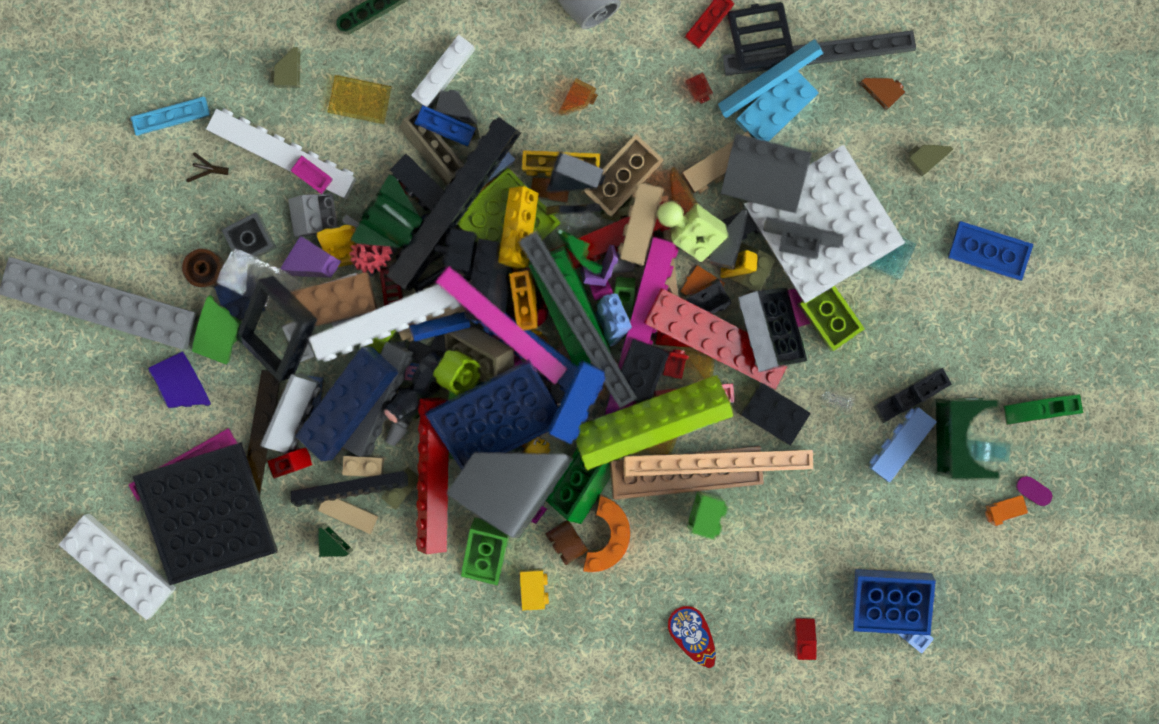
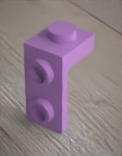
(601, 278)

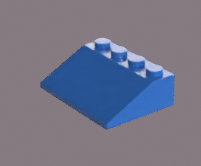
(893, 602)

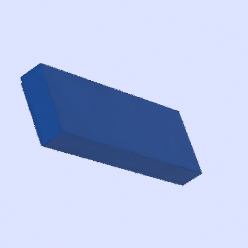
(445, 125)
(439, 326)

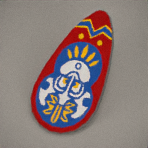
(693, 635)

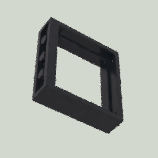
(295, 309)

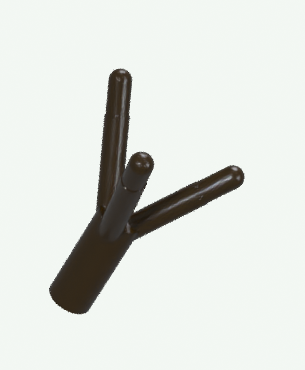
(209, 167)

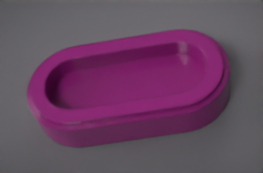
(1034, 490)

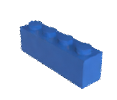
(576, 402)

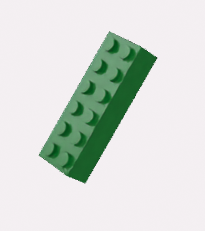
(568, 337)

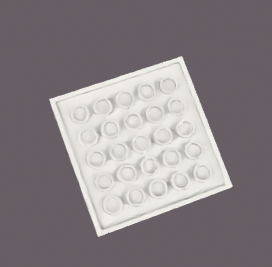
(838, 201)

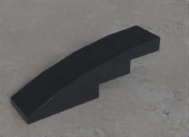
(912, 395)

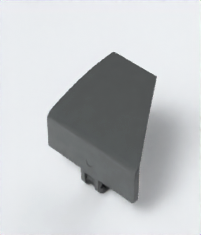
(508, 487)

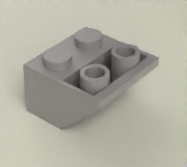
(312, 214)

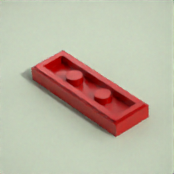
(708, 22)

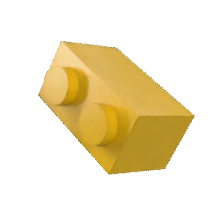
(532, 589)

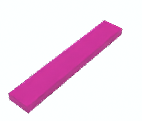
(219, 441)

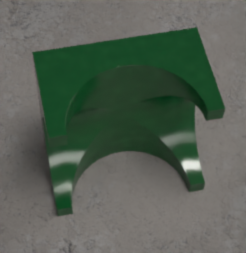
(952, 427)

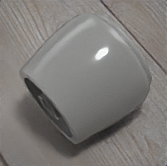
(590, 12)

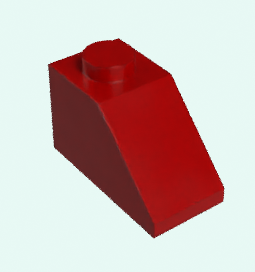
(290, 462)
(805, 639)

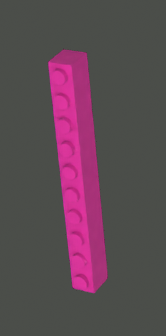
(653, 278)

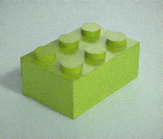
(832, 318)

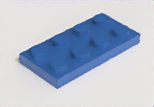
(990, 251)

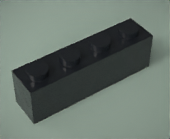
(417, 182)

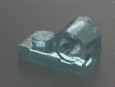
(990, 451)

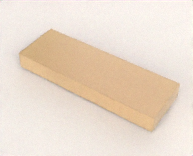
(349, 514)

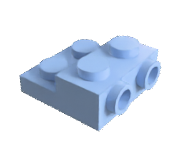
(613, 318)

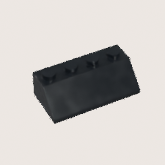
(490, 276)

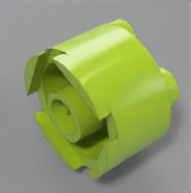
(457, 372)

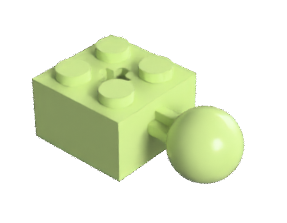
(694, 232)

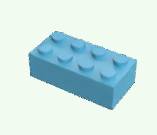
(777, 107)

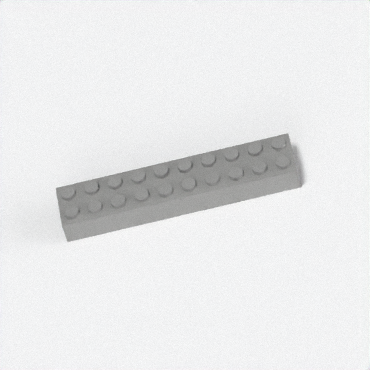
(98, 303)

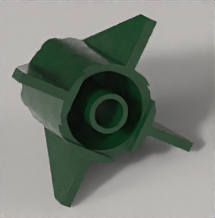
(388, 218)

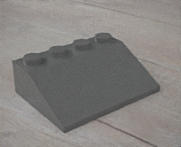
(766, 173)

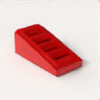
(388, 287)

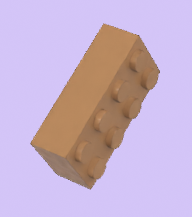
(339, 299)

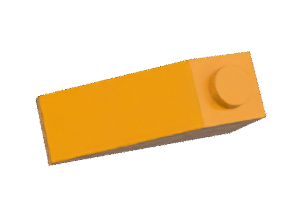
(524, 299)

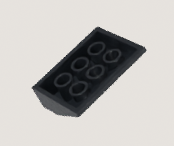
(772, 329)

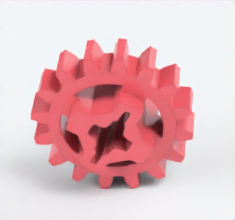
(370, 257)

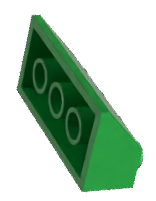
(578, 489)

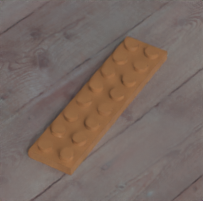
(652, 485)

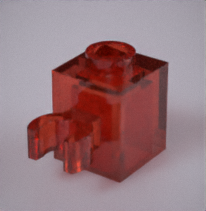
(699, 88)

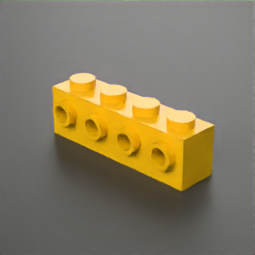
(543, 161)
(517, 224)

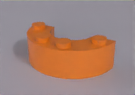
(619, 538)

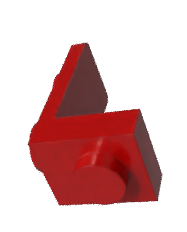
(675, 364)

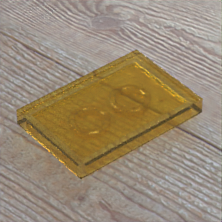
(359, 99)

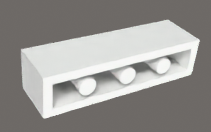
(443, 71)

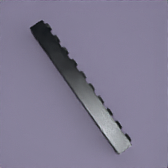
(349, 488)

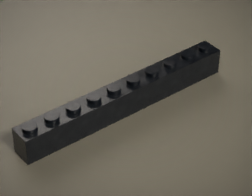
(454, 203)

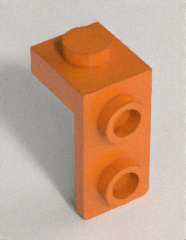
(1005, 510)

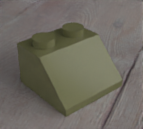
(755, 280)

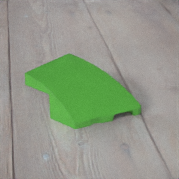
(215, 332)

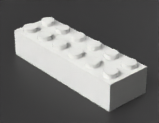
(117, 566)

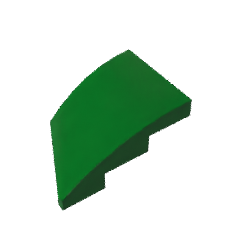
(579, 250)

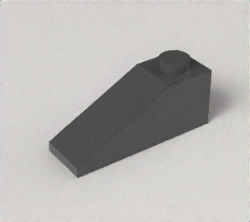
(727, 252)

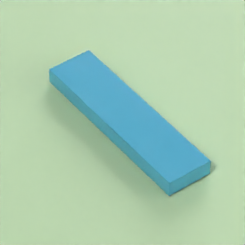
(170, 116)

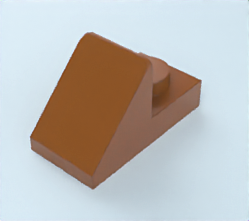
(540, 185)

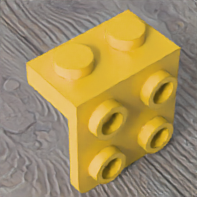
(338, 242)

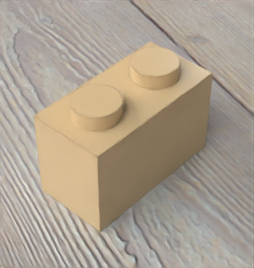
(362, 466)

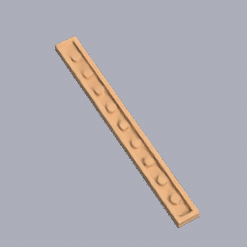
(718, 462)

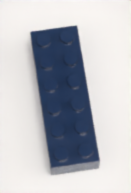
(347, 403)

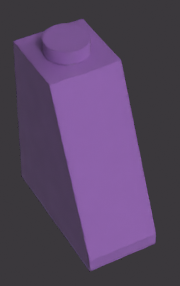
(310, 261)

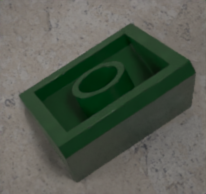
(331, 543)

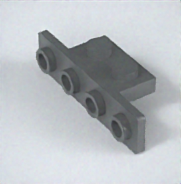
(801, 239)

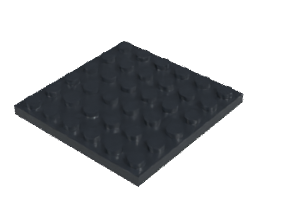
(205, 513)

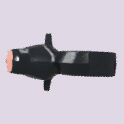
(423, 386)

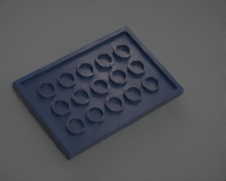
(495, 414)

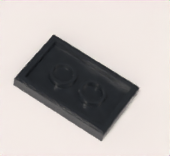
(643, 368)

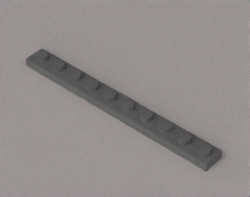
(834, 50)
(577, 318)

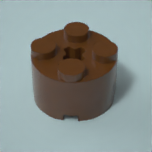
(198, 258)
(566, 542)

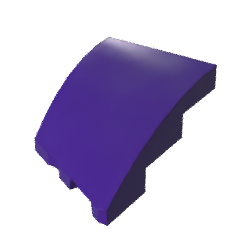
(178, 382)

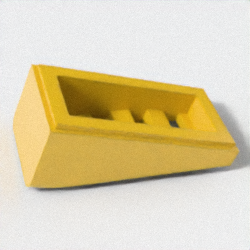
(745, 264)

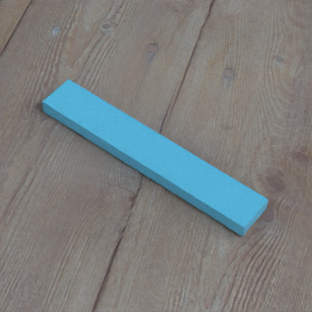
(770, 78)

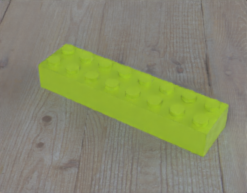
(653, 422)

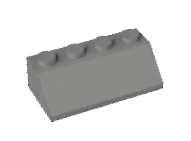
(291, 413)

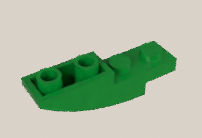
(1043, 409)

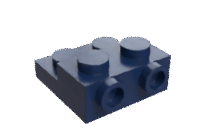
(233, 301)

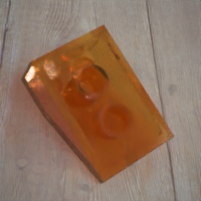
(680, 192)

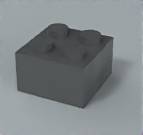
(250, 236)

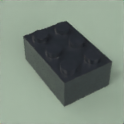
(775, 413)

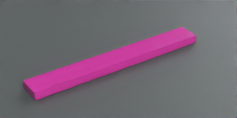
(501, 325)

